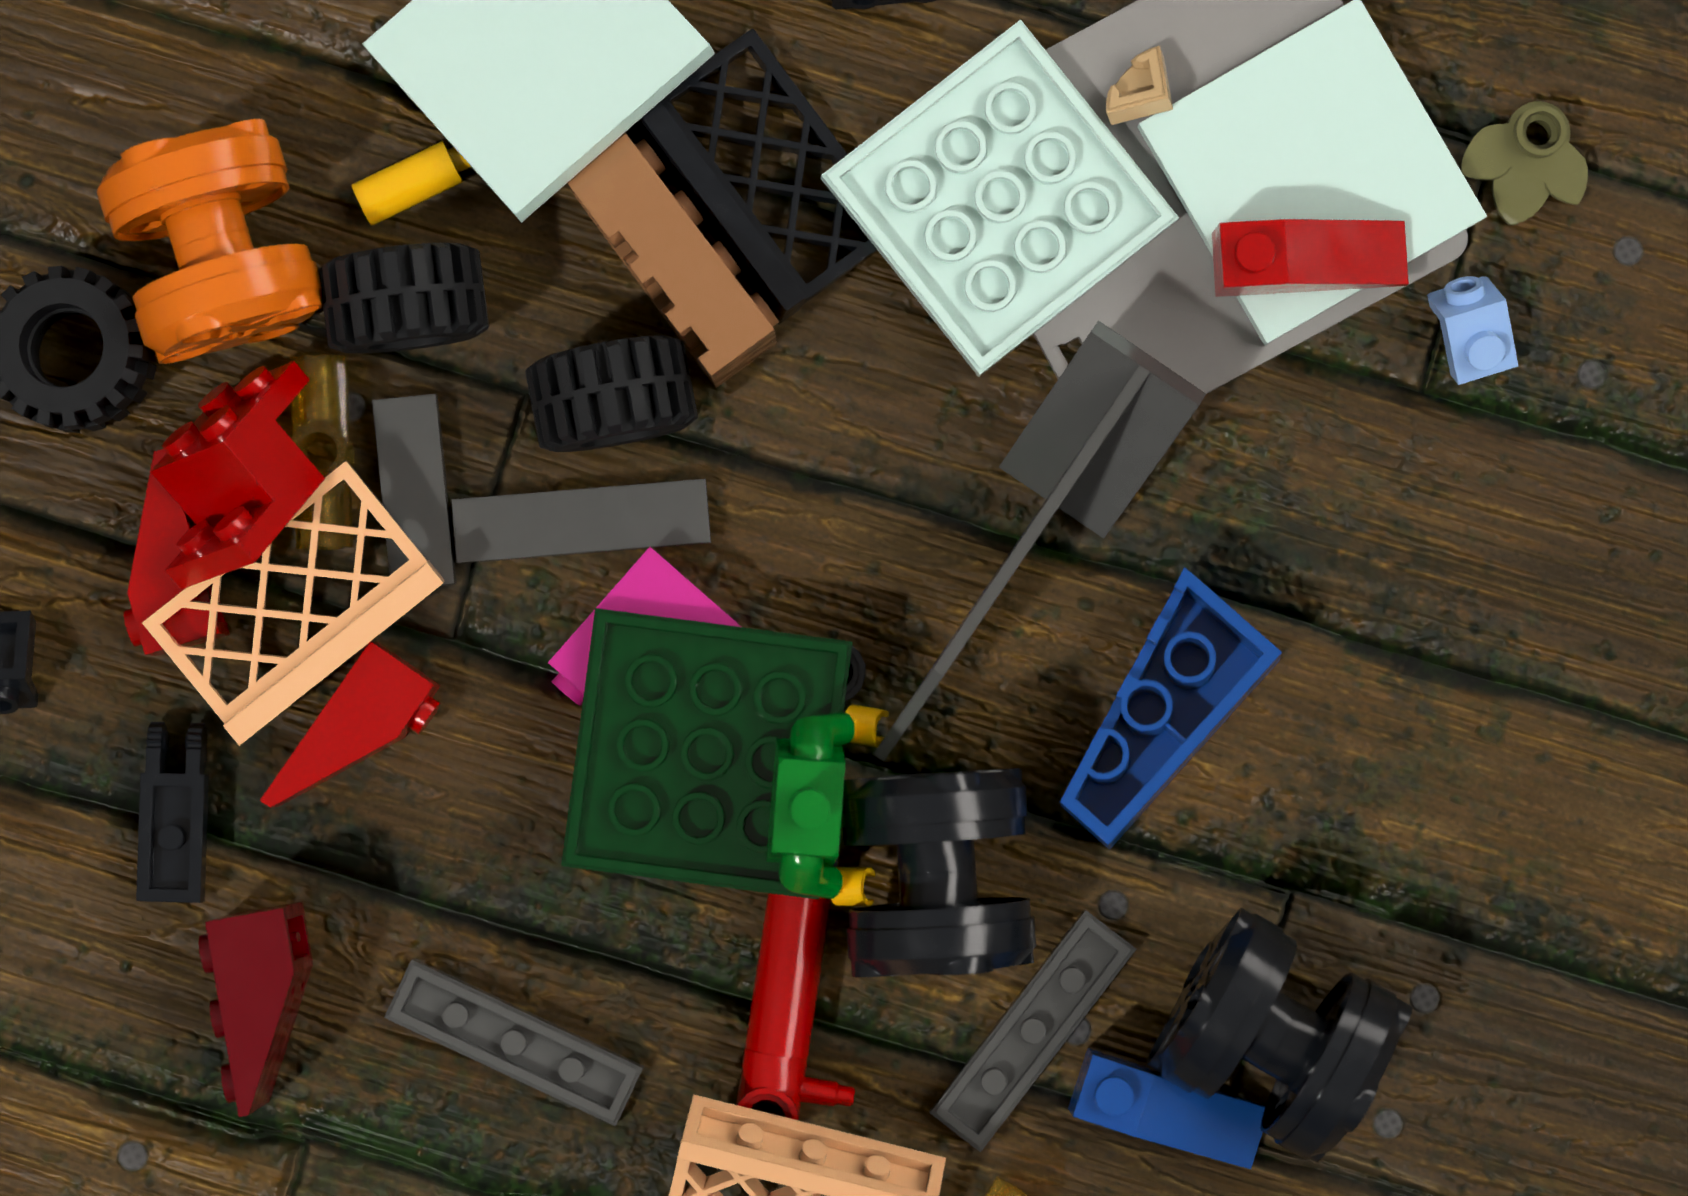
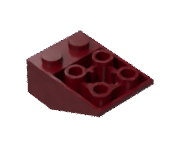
(260, 979)

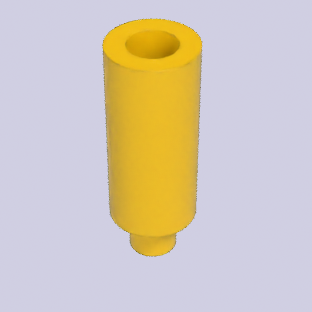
(409, 182)

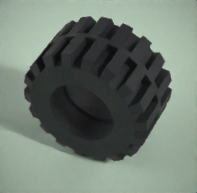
(403, 297)
(123, 360)
(611, 393)

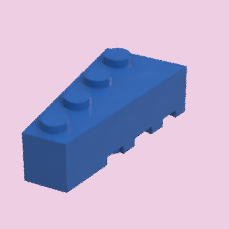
(1174, 699)

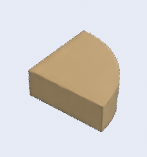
(1141, 89)

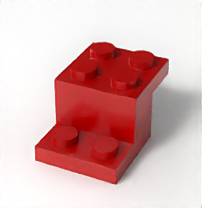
(236, 474)

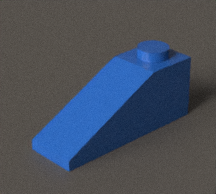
(1153, 1109)

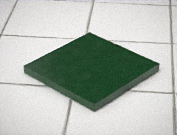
(685, 745)

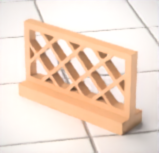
(327, 648)
(793, 1154)

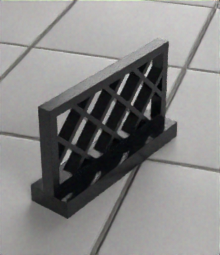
(713, 192)

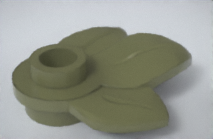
(1524, 171)

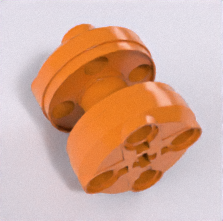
(197, 196)

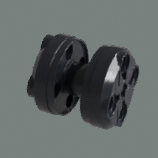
(939, 918)
(1322, 1058)

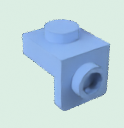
(1474, 328)

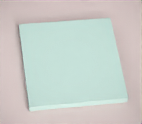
(536, 83)
(1313, 134)
(999, 198)

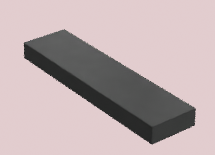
(581, 521)
(1032, 1030)
(514, 1041)

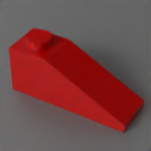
(1308, 256)
(150, 586)
(365, 715)

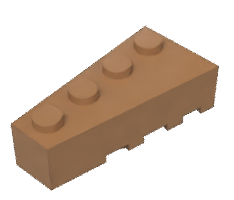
(673, 260)

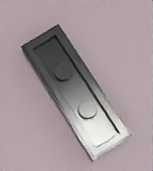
(415, 479)

